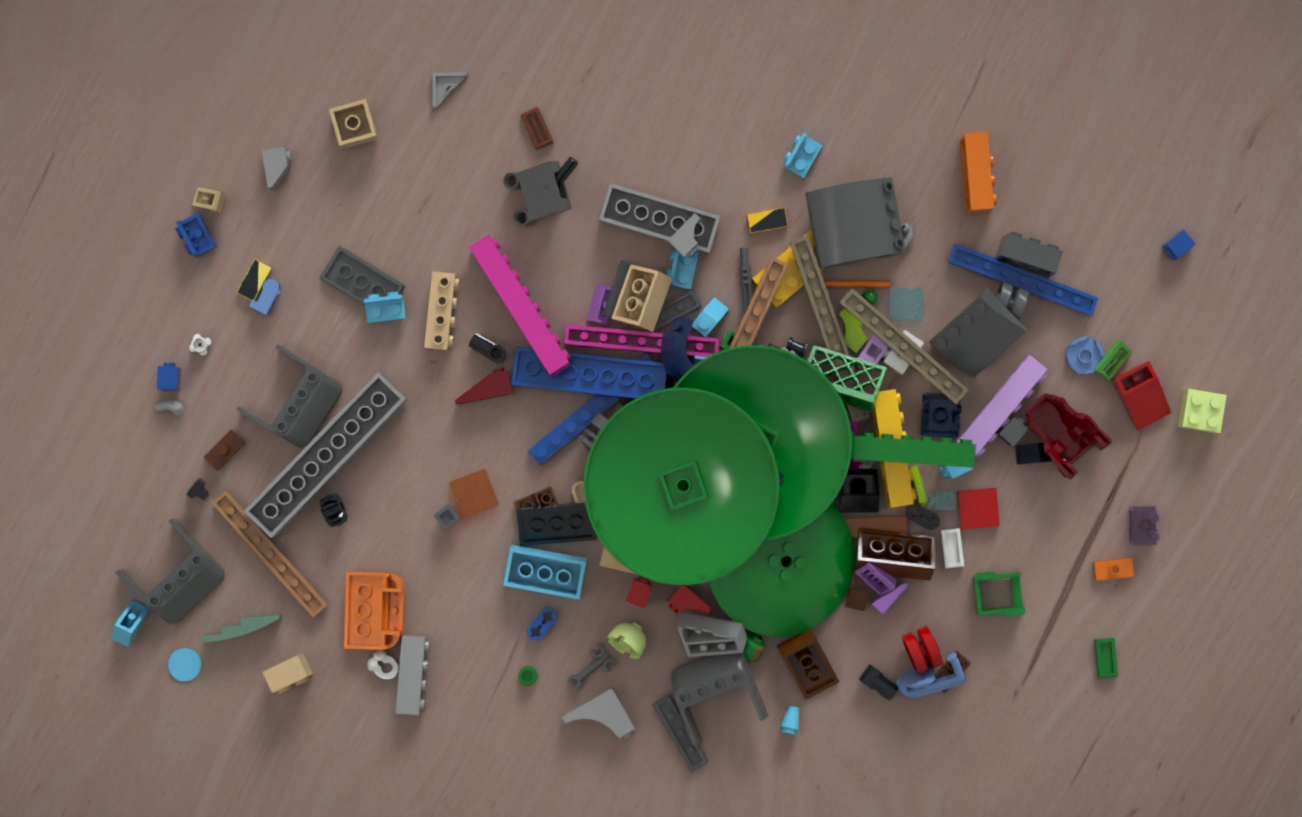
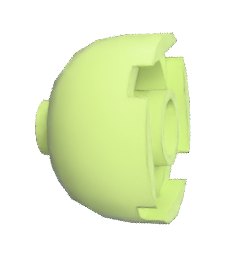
(628, 638)

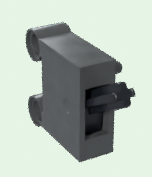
(542, 190)

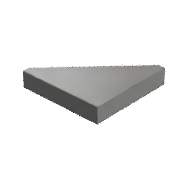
(444, 84)

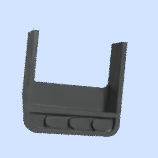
(305, 407)
(184, 585)
(710, 678)

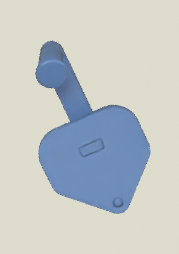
(926, 683)

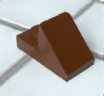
(857, 593)

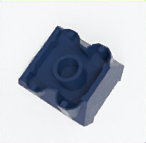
(940, 415)

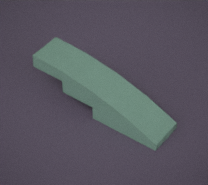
(247, 625)

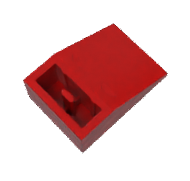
(1142, 395)

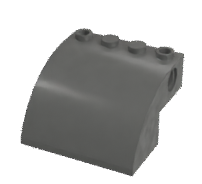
(855, 222)

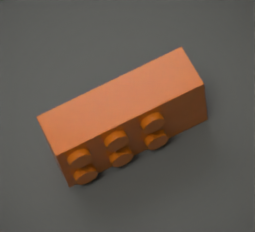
(977, 173)

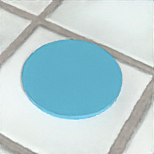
(185, 664)

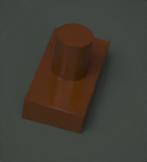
(224, 450)

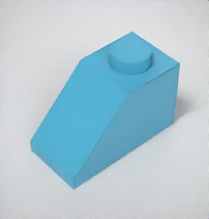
(709, 317)
(129, 623)

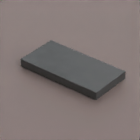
(358, 277)

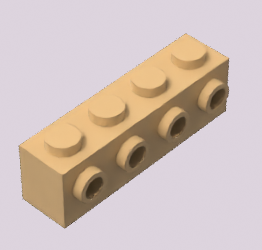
(441, 311)

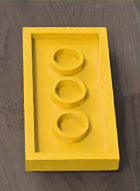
(792, 279)

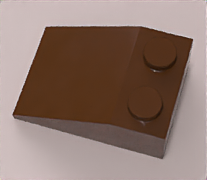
(808, 663)

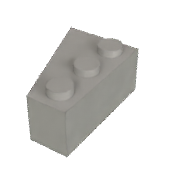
(711, 635)

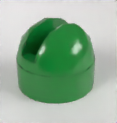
(869, 296)

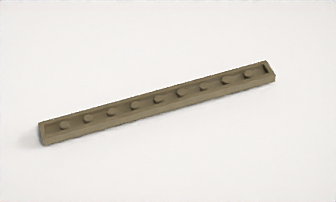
(824, 312)

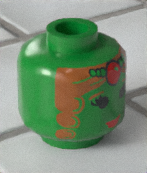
(754, 647)

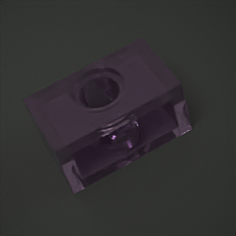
(1136, 534)

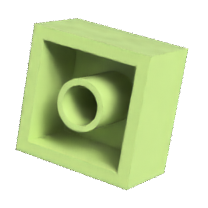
(1201, 411)

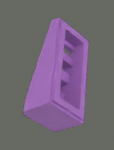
(882, 585)
(884, 602)

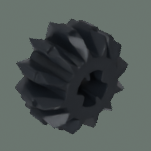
(333, 510)

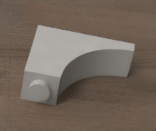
(604, 709)

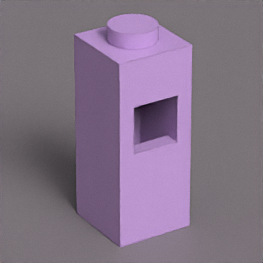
(872, 351)

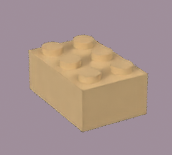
(641, 298)

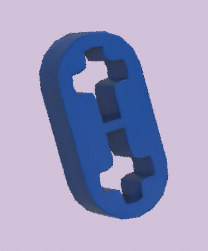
(546, 626)

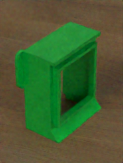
(1015, 610)

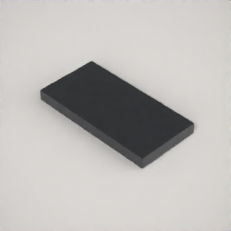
(554, 524)

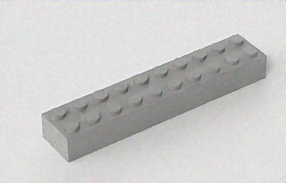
(325, 455)

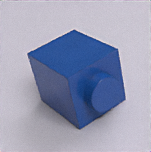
(1178, 245)
(168, 377)

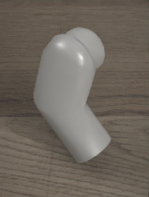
(907, 234)
(170, 404)

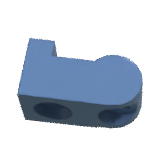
(268, 297)

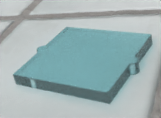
(905, 304)

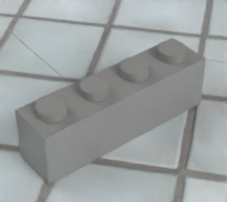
(411, 675)

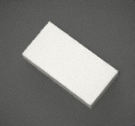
(952, 548)

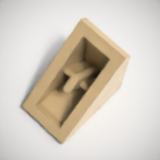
(209, 200)

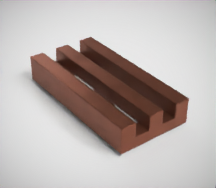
(543, 143)

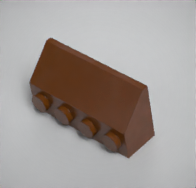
(896, 553)

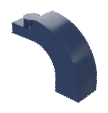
(674, 349)

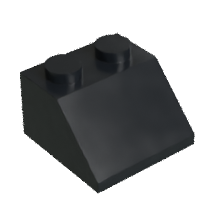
(860, 492)

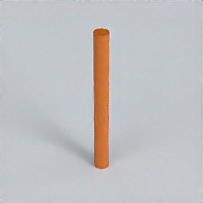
(857, 283)

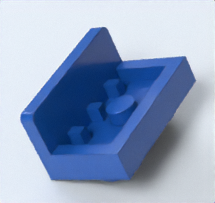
(196, 235)

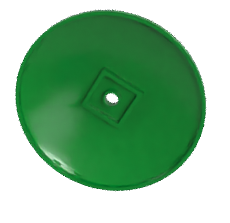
(797, 596)

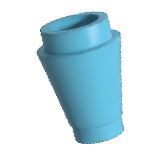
(790, 722)

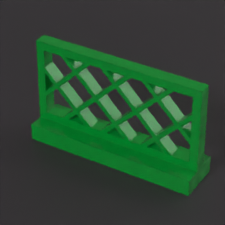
(851, 395)

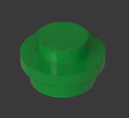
(527, 675)

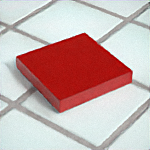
(978, 508)

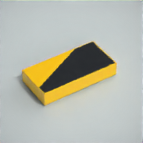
(767, 220)

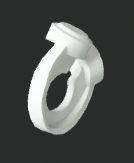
(380, 655)

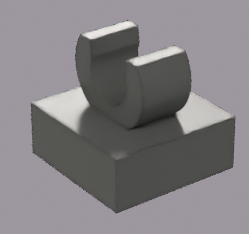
(447, 517)

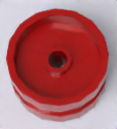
(925, 648)

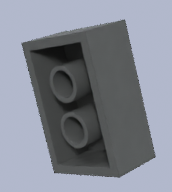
(1029, 254)

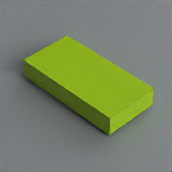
(919, 486)

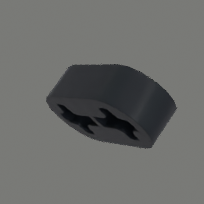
(919, 520)

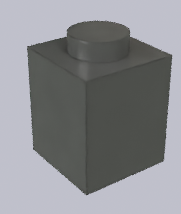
(1013, 431)

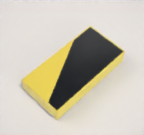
(254, 280)

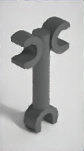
(602, 658)

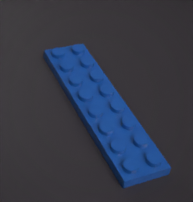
(590, 375)

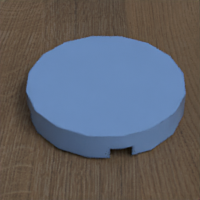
(1084, 355)

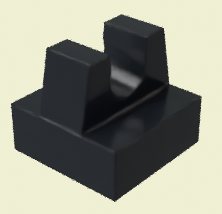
(197, 489)

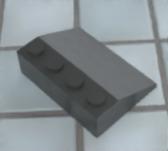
(978, 334)

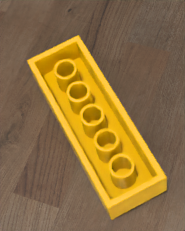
(894, 474)

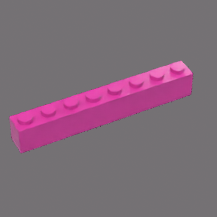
(520, 306)
(633, 340)

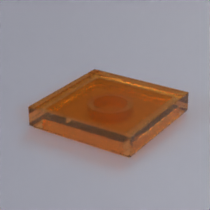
(473, 493)

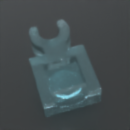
(944, 500)

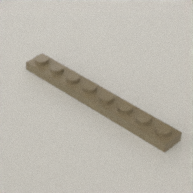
(903, 346)

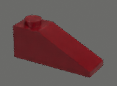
(490, 387)

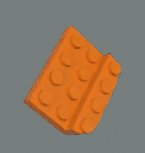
(373, 610)

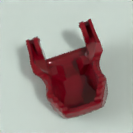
(1064, 431)

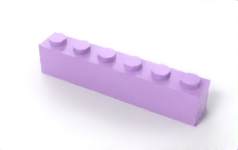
(1003, 403)

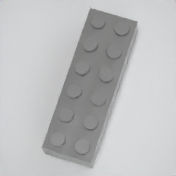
(655, 216)

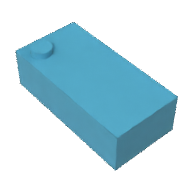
(545, 572)

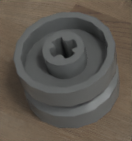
(1016, 303)

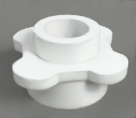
(195, 344)

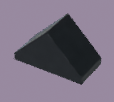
(1031, 454)

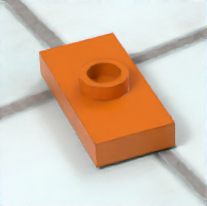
(1113, 569)

